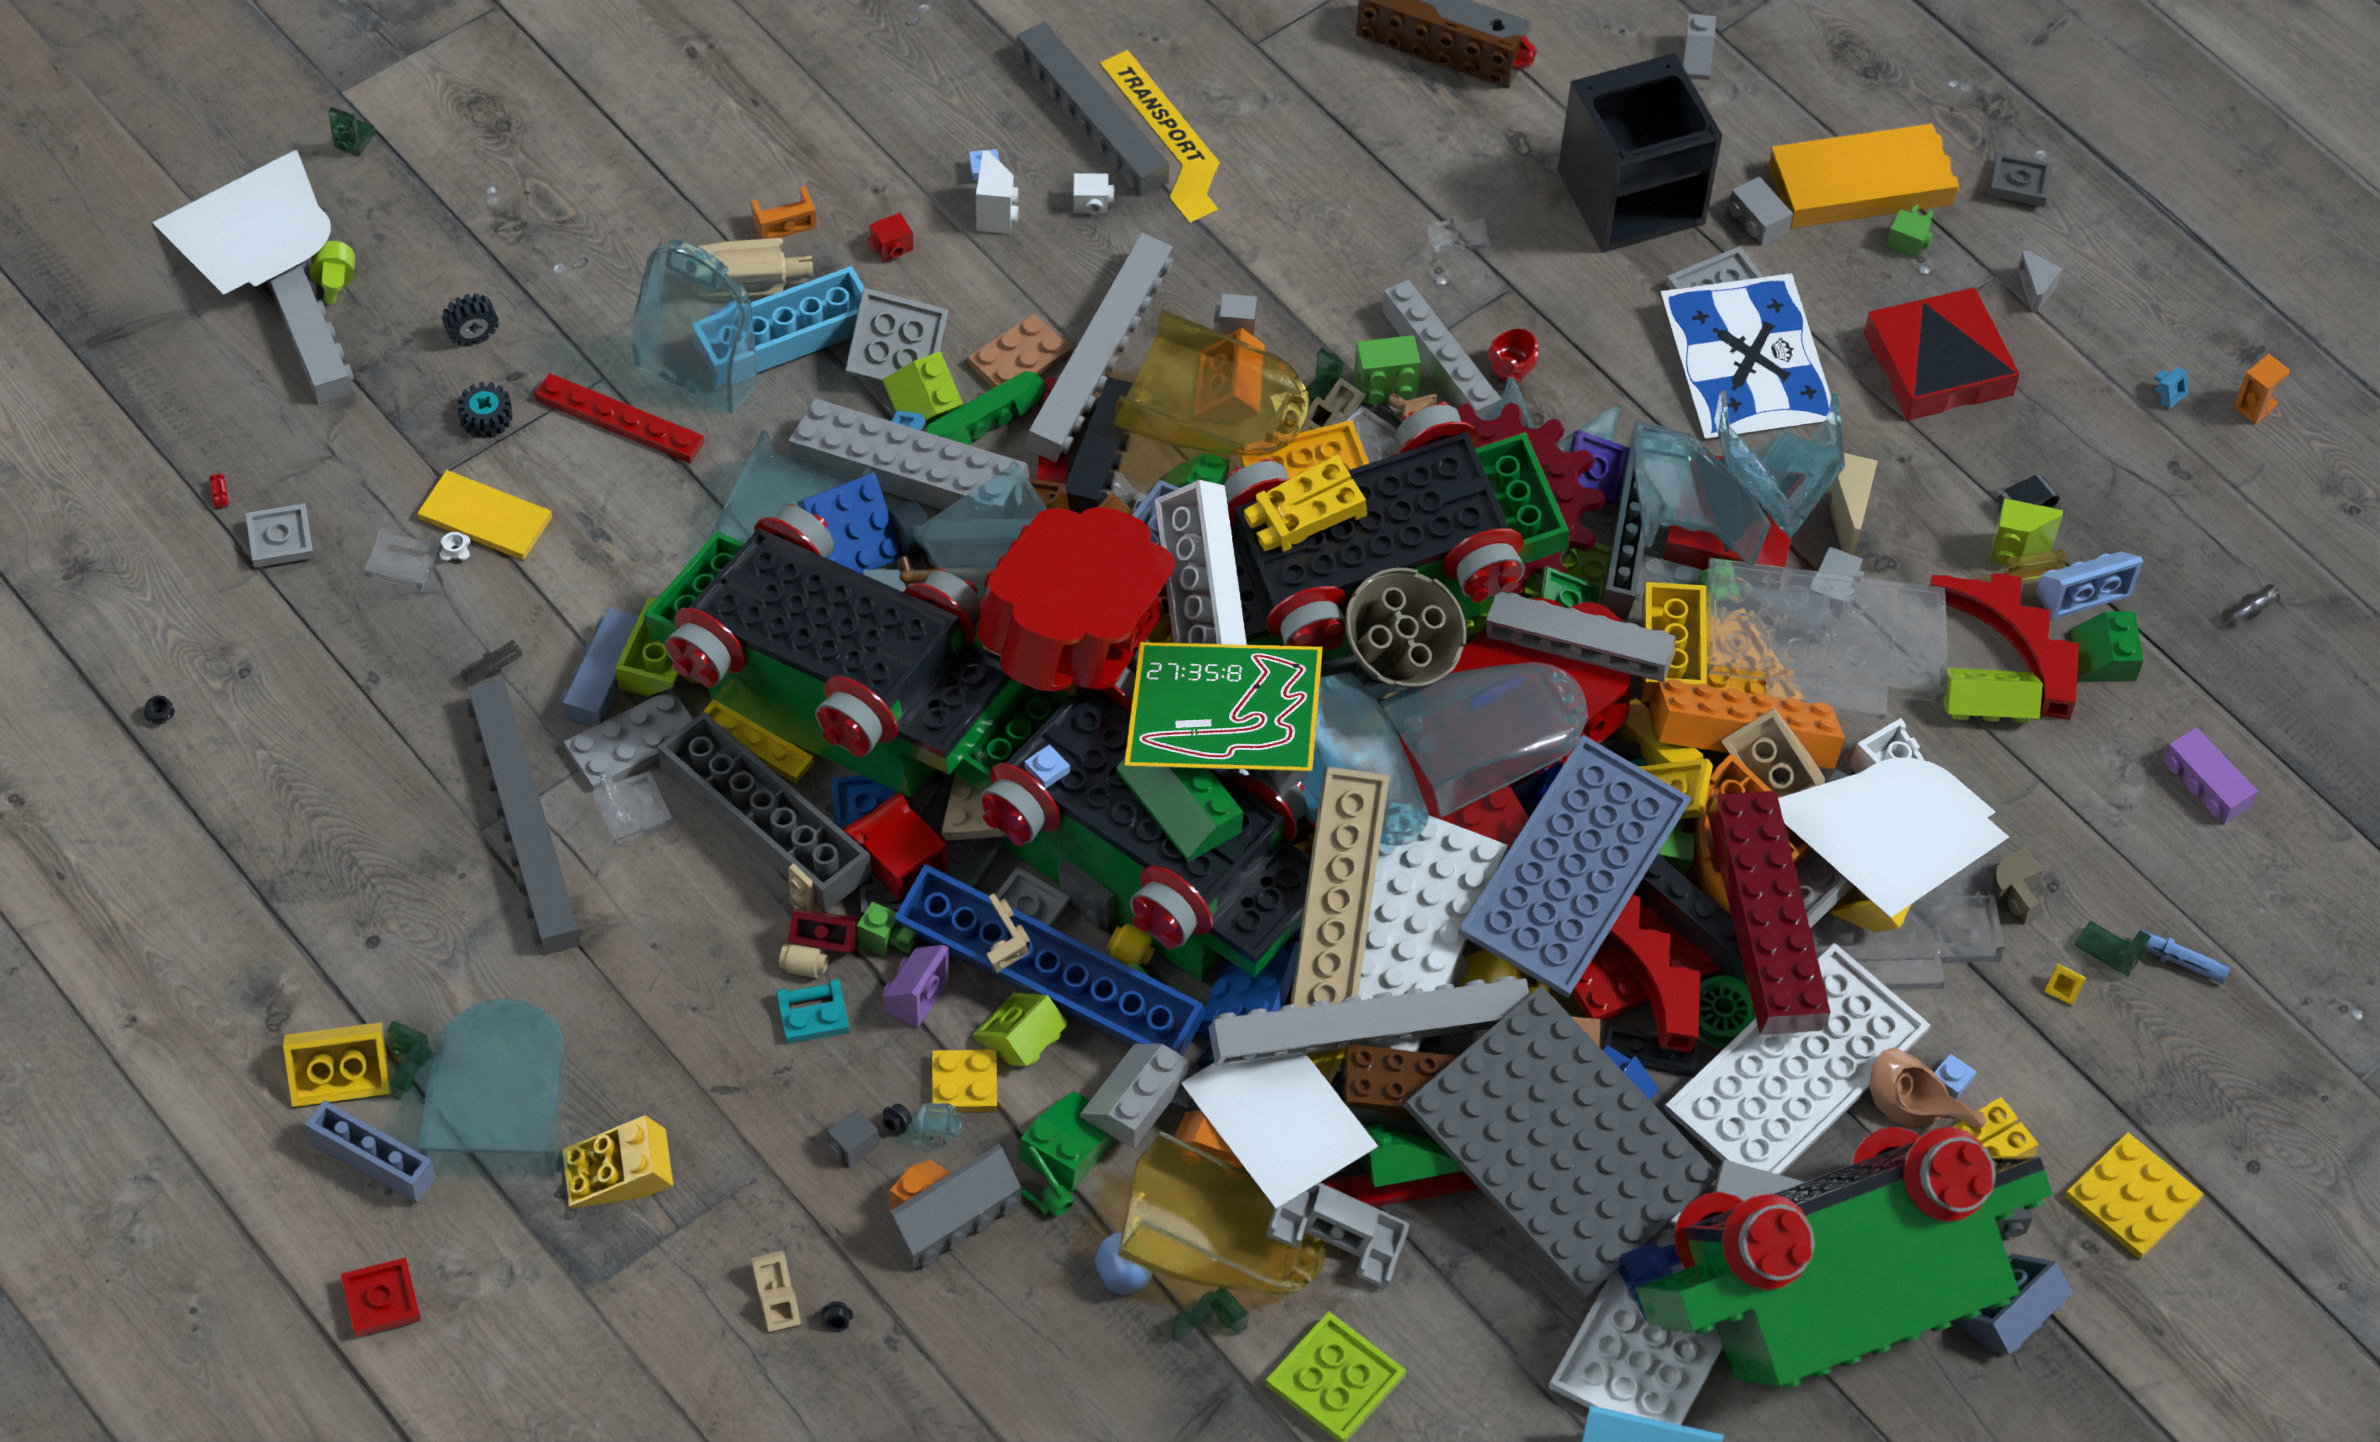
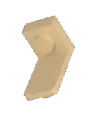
(801, 889)
(1007, 952)

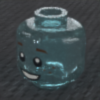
(937, 1123)

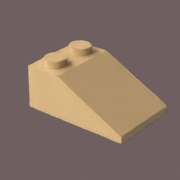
(1850, 498)
(1774, 755)

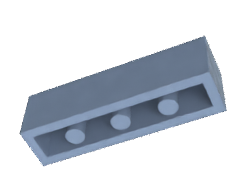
(595, 679)
(370, 1151)

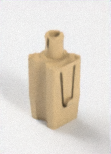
(760, 265)

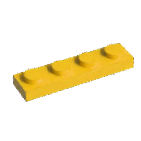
(771, 749)

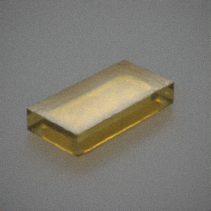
(2035, 565)

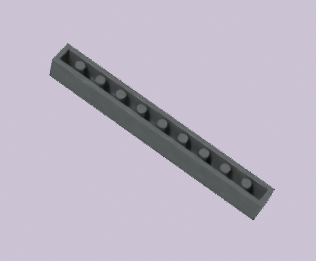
(523, 816)

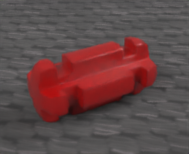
(218, 490)

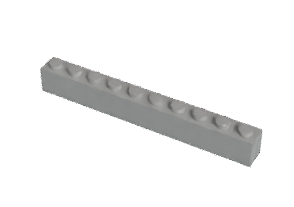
(1098, 348)
(1364, 1021)

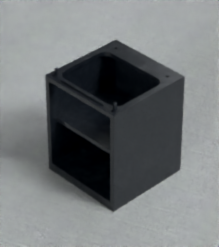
(1639, 152)

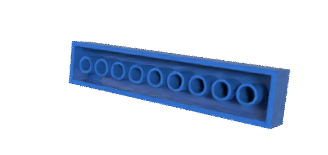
(1069, 972)

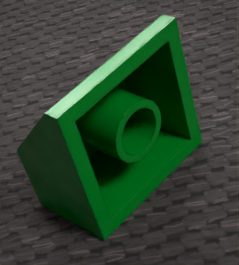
(1201, 467)
(2108, 647)

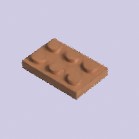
(1024, 347)

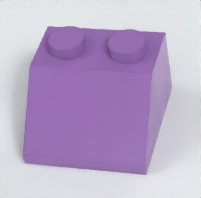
(917, 984)

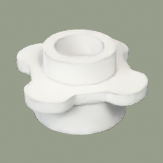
(451, 541)

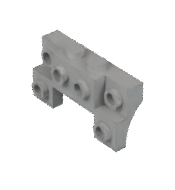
(1345, 1224)

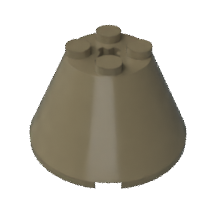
(1405, 628)

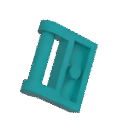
(814, 1020)

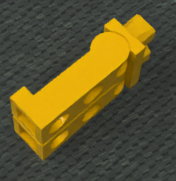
(1306, 505)
(2002, 1135)

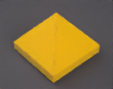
(2065, 984)

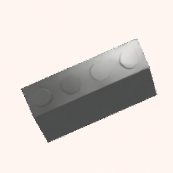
(955, 1208)

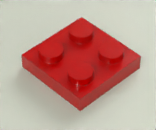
(380, 1297)

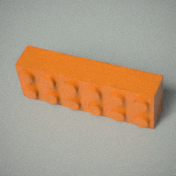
(1705, 715)

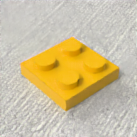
(965, 1079)

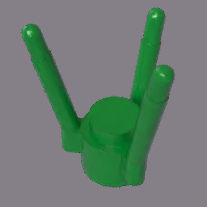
(1056, 1197)

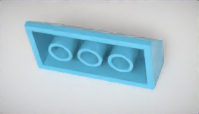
(1616, 1426)

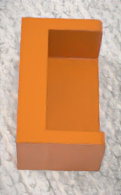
(785, 219)
(2257, 388)

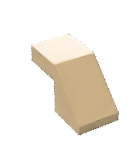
(775, 1291)

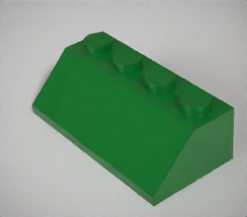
(1186, 805)

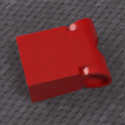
(898, 845)

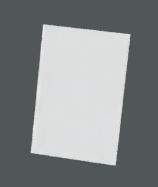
(1280, 1122)

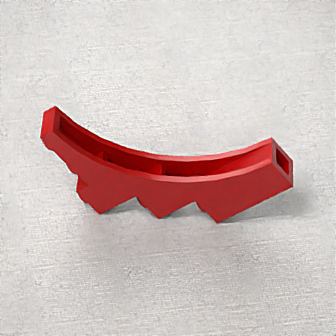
(2025, 628)
(1670, 990)

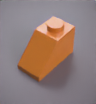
(915, 1181)

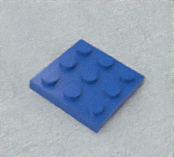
(857, 523)
(1240, 992)

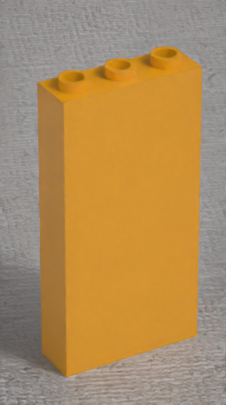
(1863, 175)

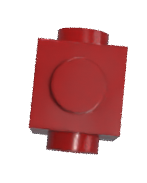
(890, 237)

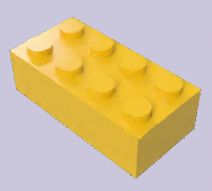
(1681, 613)

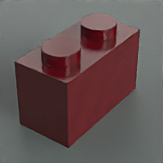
(823, 930)

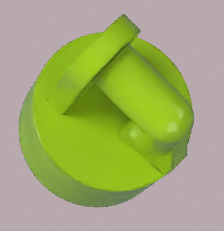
(333, 268)

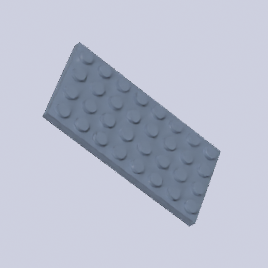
(1574, 866)

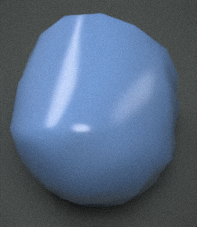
(1118, 1273)

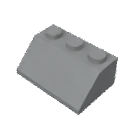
(1137, 1092)

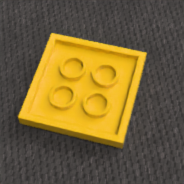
(2134, 1195)

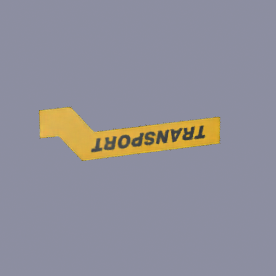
(1197, 160)

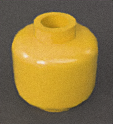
(1130, 945)

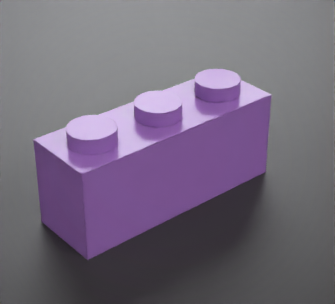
(2210, 776)

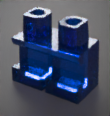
(1645, 1266)

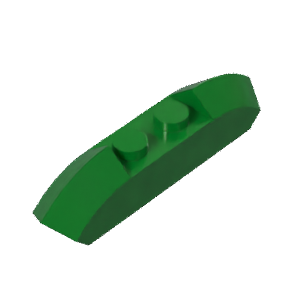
(990, 409)

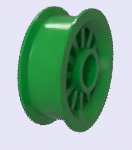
(1729, 996)

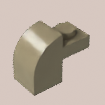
(1337, 406)
(2013, 882)

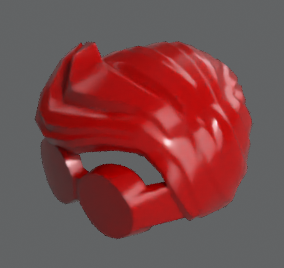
(1513, 354)

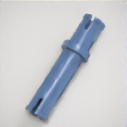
(2186, 958)

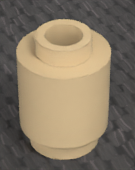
(803, 960)

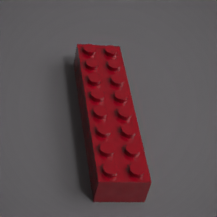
(1768, 913)

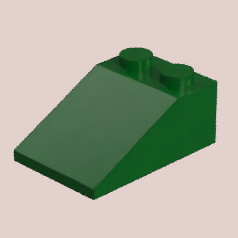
(1065, 1141)
(1403, 1157)

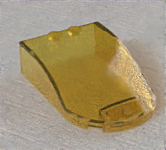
(1213, 393)
(1209, 1224)

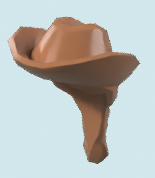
(1913, 1093)

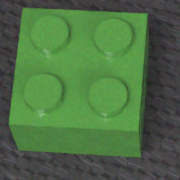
(1387, 368)

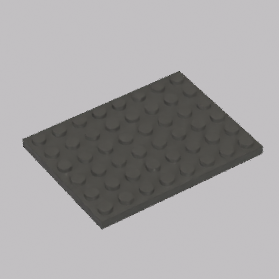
(1561, 1141)

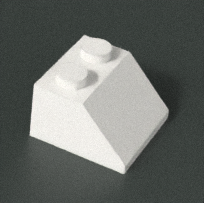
(995, 197)

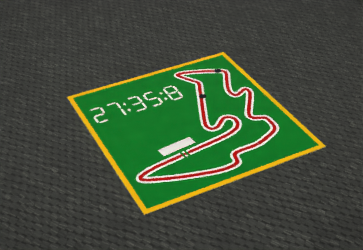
(1224, 706)

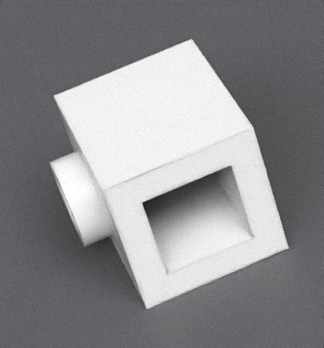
(1092, 193)

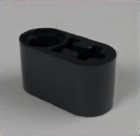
(2033, 490)

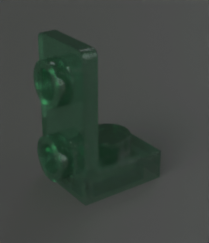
(348, 132)
(1328, 371)
(2112, 949)
(416, 1047)
(1227, 1309)

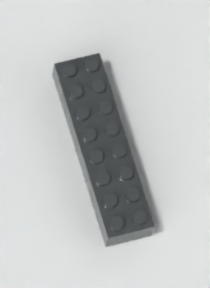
(764, 809)

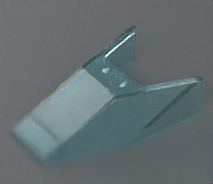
(1693, 489)

